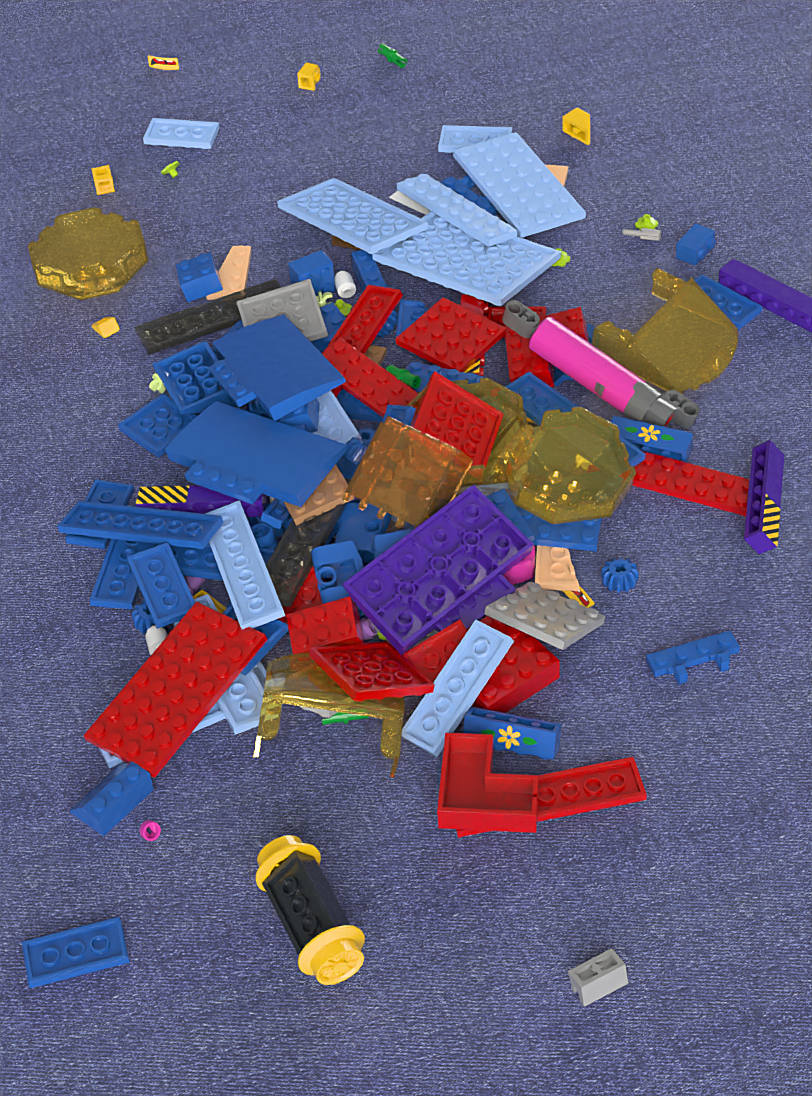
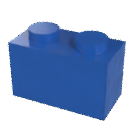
(695, 244)

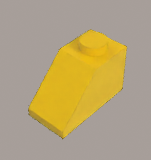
(577, 125)

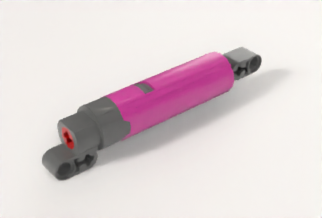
(599, 371)

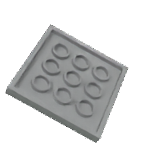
(293, 301)
(545, 615)

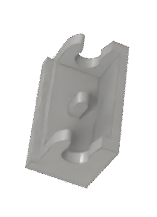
(598, 977)

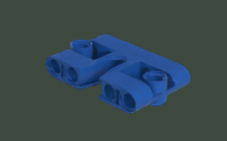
(360, 527)
(343, 561)

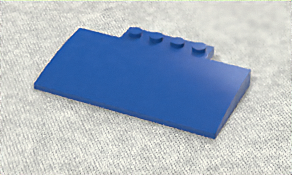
(273, 366)
(253, 455)

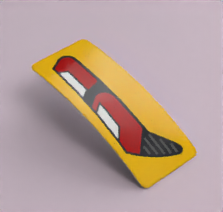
(163, 63)
(580, 596)

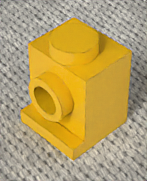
(308, 76)
(103, 180)

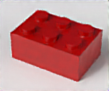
(325, 626)

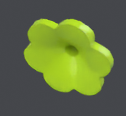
(171, 169)
(646, 222)
(563, 260)
(343, 307)

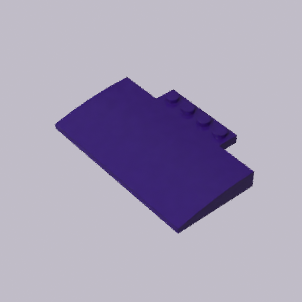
(441, 571)

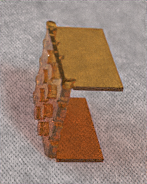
(407, 474)

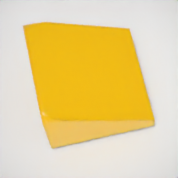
(106, 326)

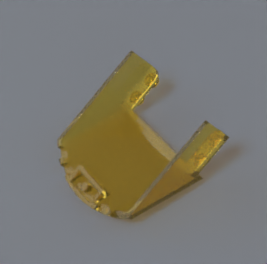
(680, 344)
(301, 682)

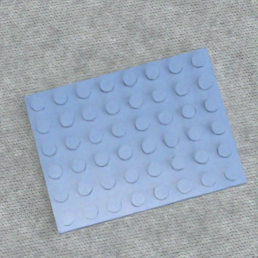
(465, 264)

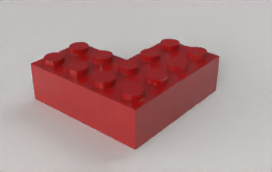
(523, 359)
(521, 672)
(475, 796)

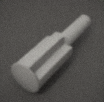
(646, 234)

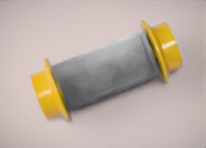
(309, 910)

